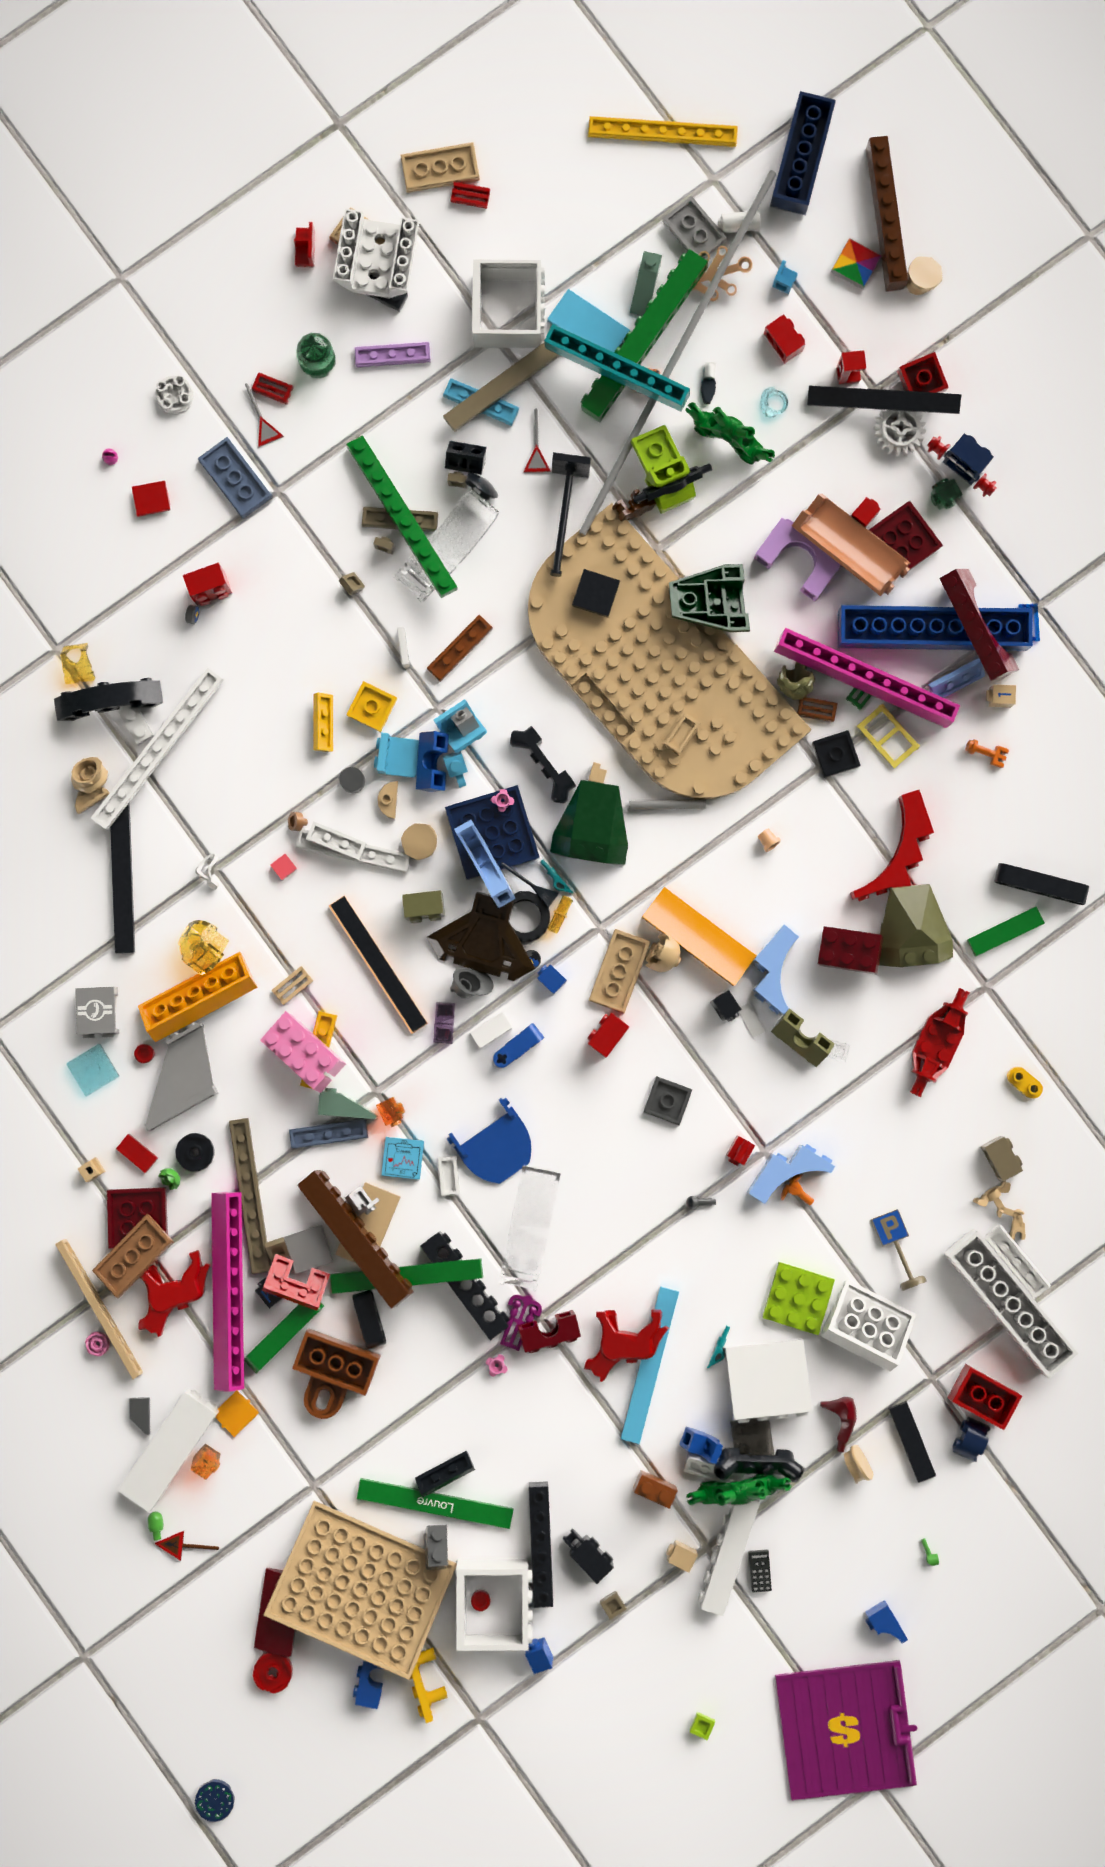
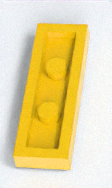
(322, 722)

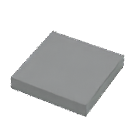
(308, 1249)

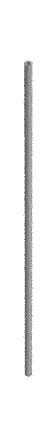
(679, 349)

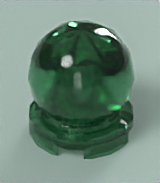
(315, 355)

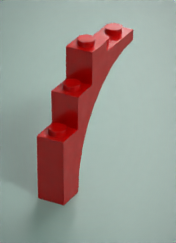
(915, 826)

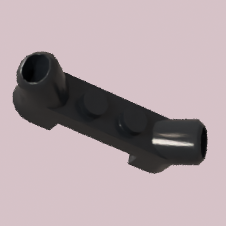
(530, 740)
(781, 1464)

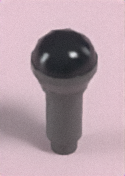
(693, 1202)

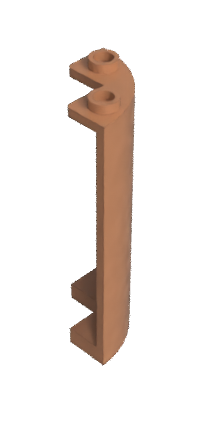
(851, 545)

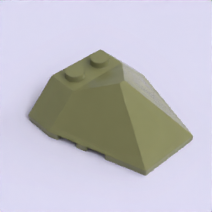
(914, 929)

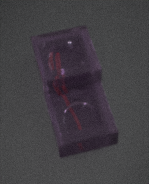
(444, 1022)

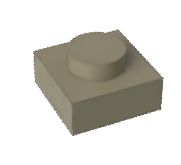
(457, 479)
(384, 544)
(351, 583)
(277, 1247)
(613, 1605)

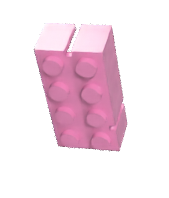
(302, 1052)

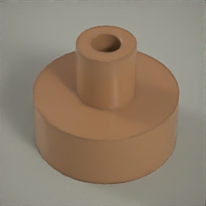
(296, 821)

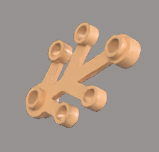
(708, 276)

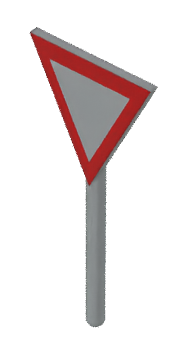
(267, 432)
(536, 462)

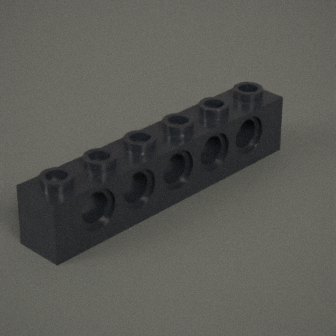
(490, 1328)
(541, 1544)

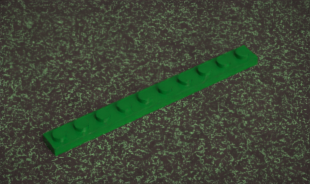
(402, 517)

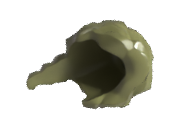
(796, 682)

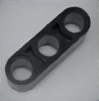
(369, 1319)

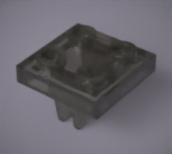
(752, 1437)

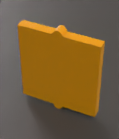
(236, 1413)

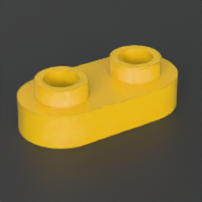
(1025, 1083)

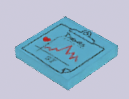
(402, 1158)

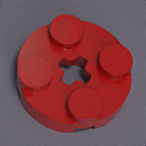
(269, 1682)

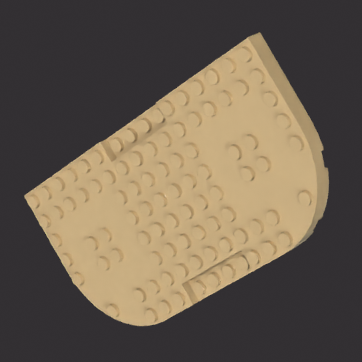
(650, 669)

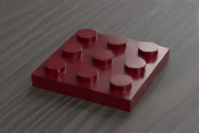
(908, 534)
(130, 1206)

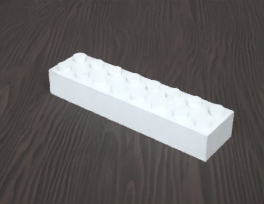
(1011, 1303)

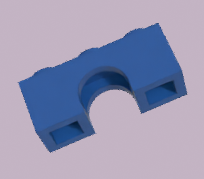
(430, 747)
(368, 1691)

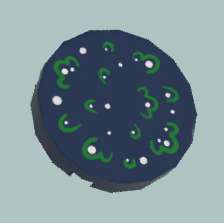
(214, 1800)

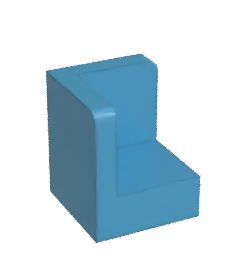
(784, 278)

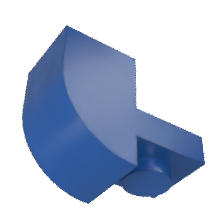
(701, 1444)

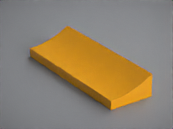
(699, 936)
(196, 997)

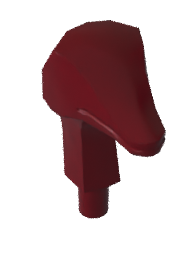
(846, 1410)

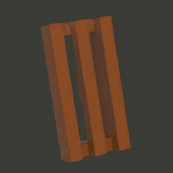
(817, 709)

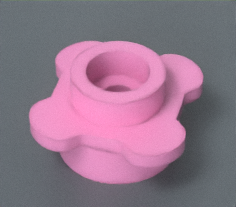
(502, 795)
(496, 1370)

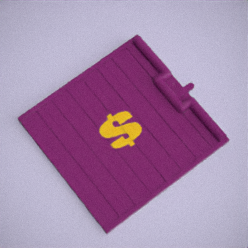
(846, 1730)

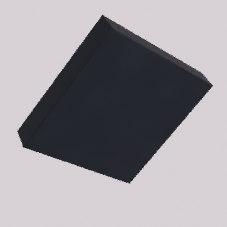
(596, 593)
(836, 754)

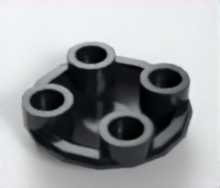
(483, 485)

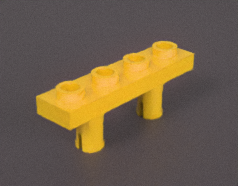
(426, 1698)

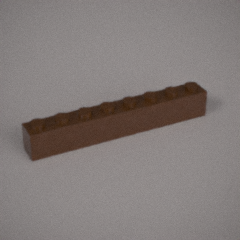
(886, 213)
(355, 1238)

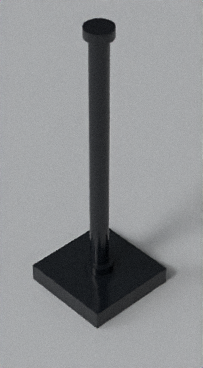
(570, 466)

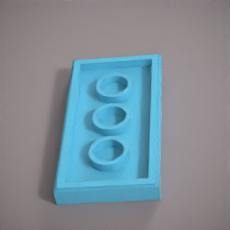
(587, 321)

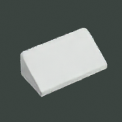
(491, 1030)

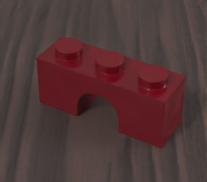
(565, 1330)

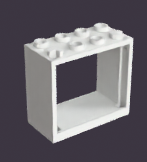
(508, 271)
(470, 1567)

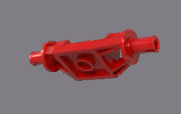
(938, 1042)

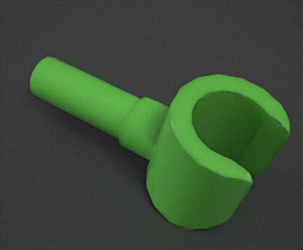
(932, 1559)

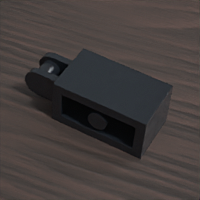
(589, 1556)

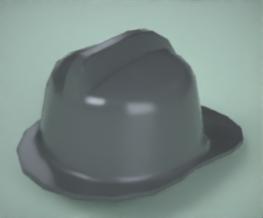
(470, 983)

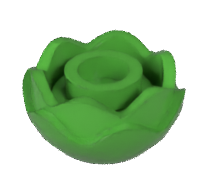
(170, 1178)

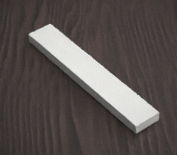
(372, 854)

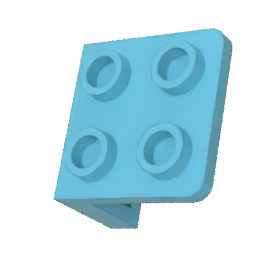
(447, 726)
(396, 756)

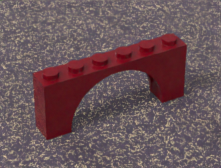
(960, 589)

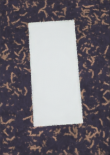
(751, 1020)

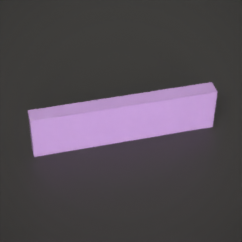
(392, 354)

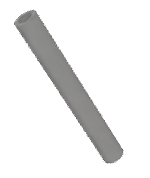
(667, 804)

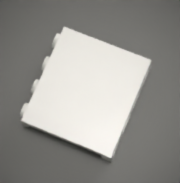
(768, 1380)

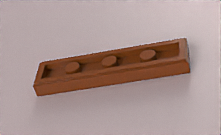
(459, 648)

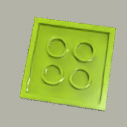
(798, 1298)

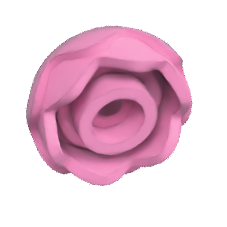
(93, 1348)

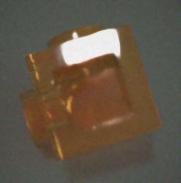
(391, 1111)
(205, 1461)

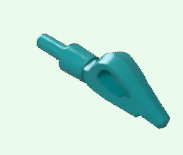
(557, 879)
(719, 1348)

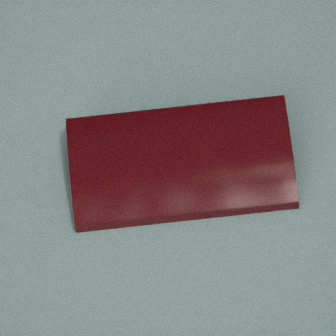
(270, 1634)

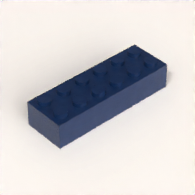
(802, 153)

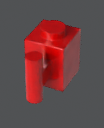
(739, 1151)

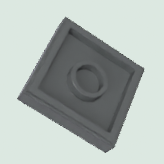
(667, 1100)

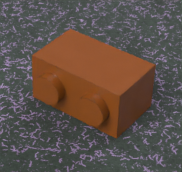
(655, 1489)

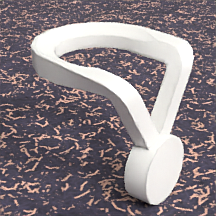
(212, 883)

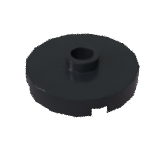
(185, 1154)

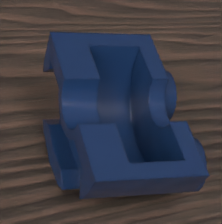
(973, 1439)

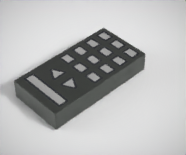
(760, 1570)

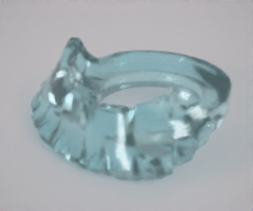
(768, 393)

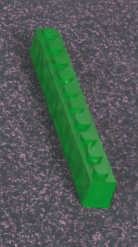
(647, 330)

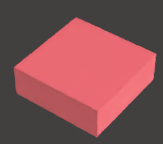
(283, 866)

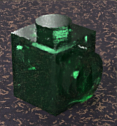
(945, 494)

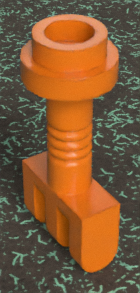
(972, 747)

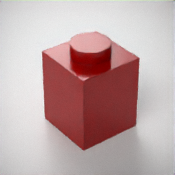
(866, 511)

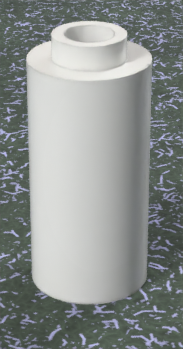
(732, 221)

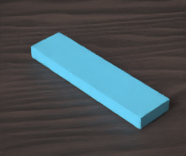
(500, 410)

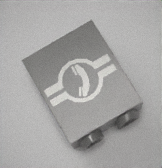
(96, 1011)

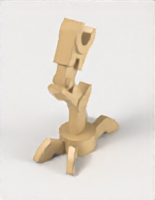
(993, 1195)

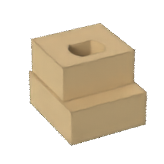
(597, 774)
(96, 1167)

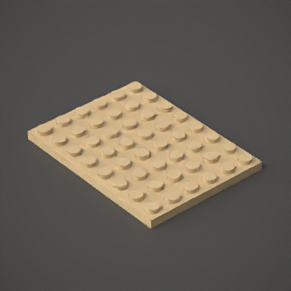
(359, 1590)

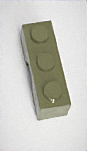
(811, 1048)

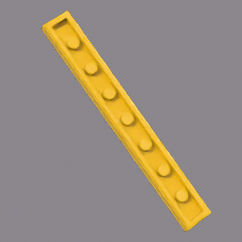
(663, 131)

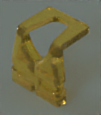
(77, 671)

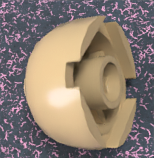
(663, 954)

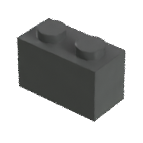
(436, 1547)

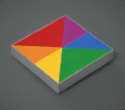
(856, 263)

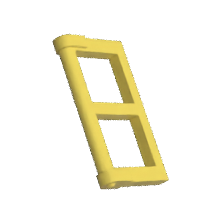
(881, 708)

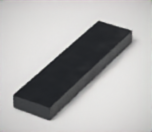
(912, 1441)

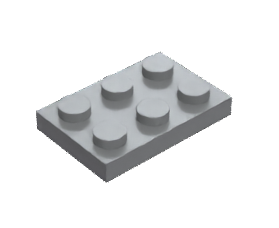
(694, 228)

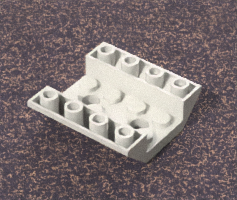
(360, 255)

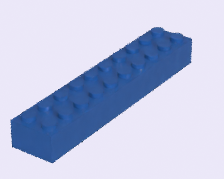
(929, 627)

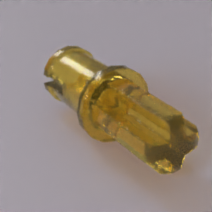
(560, 914)

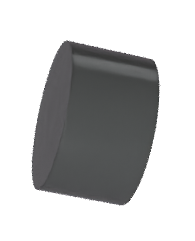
(352, 780)

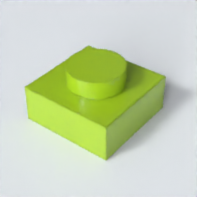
(702, 1726)

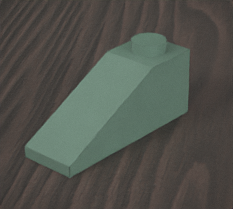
(645, 282)
(338, 1104)

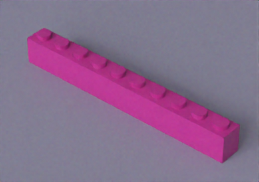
(866, 678)
(227, 1291)

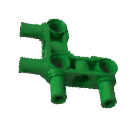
(730, 430)
(738, 1492)

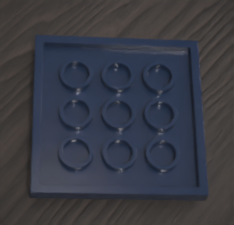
(505, 832)

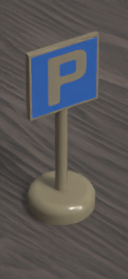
(891, 1229)

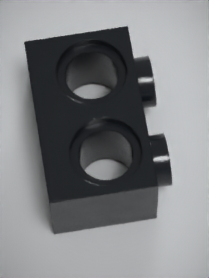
(465, 457)
(726, 1006)

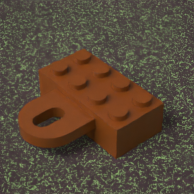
(333, 1367)

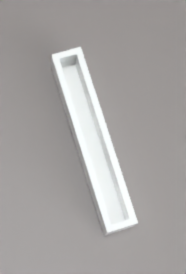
(727, 1557)

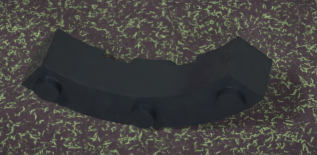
(107, 697)

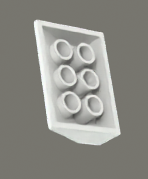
(869, 1326)

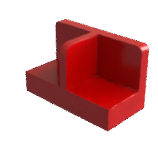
(305, 246)

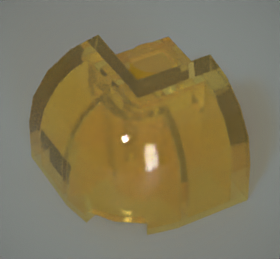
(202, 946)

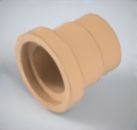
(768, 840)

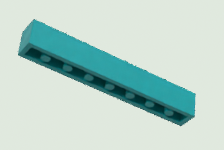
(617, 368)

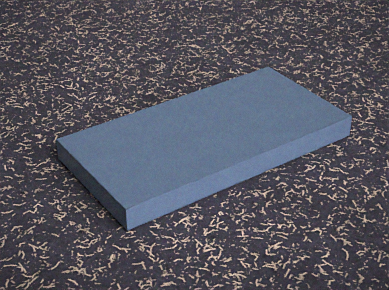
(235, 477)

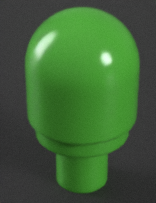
(155, 1524)

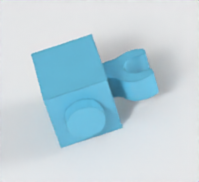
(456, 767)

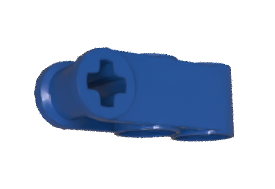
(519, 1045)

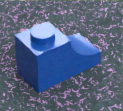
(883, 1621)

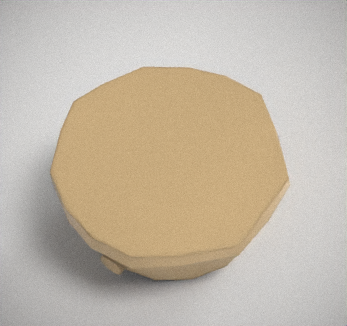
(923, 275)
(89, 775)
(419, 841)
(858, 1464)

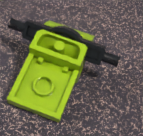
(668, 474)

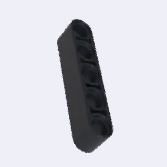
(1041, 884)

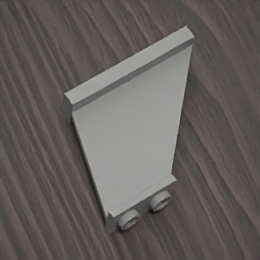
(183, 1077)

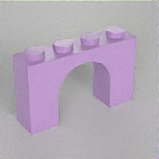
(786, 536)

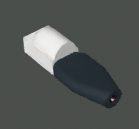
(708, 384)

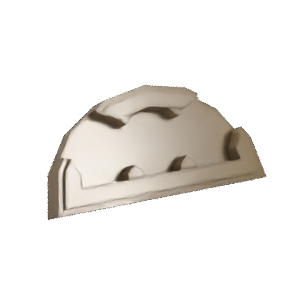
(388, 799)
(85, 800)

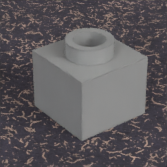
(465, 721)

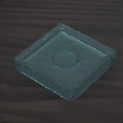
(92, 1069)

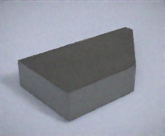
(140, 1413)

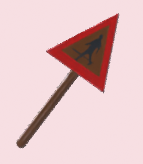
(175, 1545)

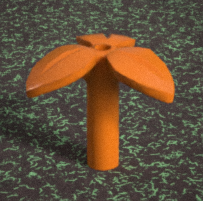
(796, 1189)

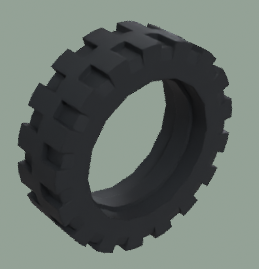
(545, 916)

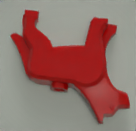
(172, 1294)
(624, 1344)

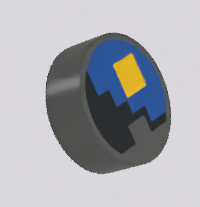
(192, 614)
(535, 957)

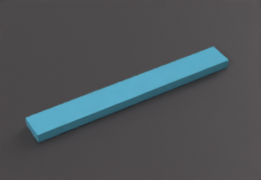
(648, 1372)

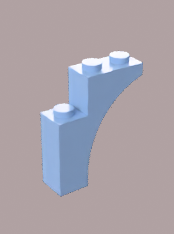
(485, 863)
(771, 960)
(777, 1170)

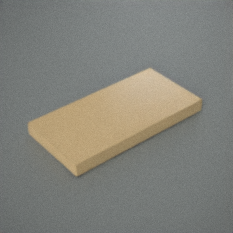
(440, 167)
(619, 971)
(377, 1220)

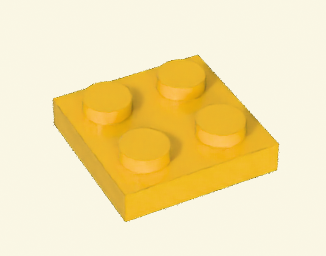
(372, 706)

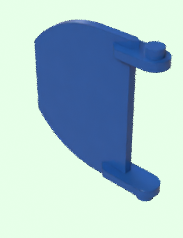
(498, 1148)

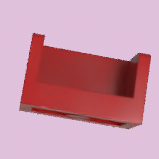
(849, 367)

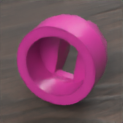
(109, 459)

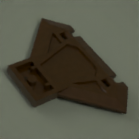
(484, 940)

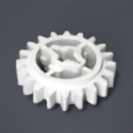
(906, 428)

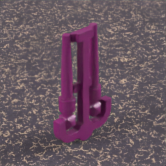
(527, 1300)

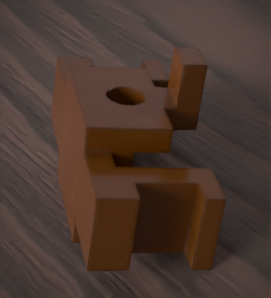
(635, 510)

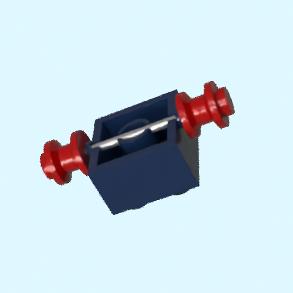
(966, 460)

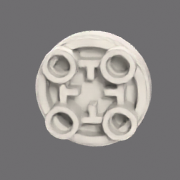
(174, 394)

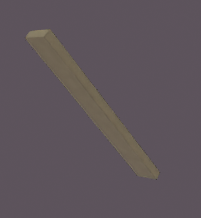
(499, 387)
(251, 1197)

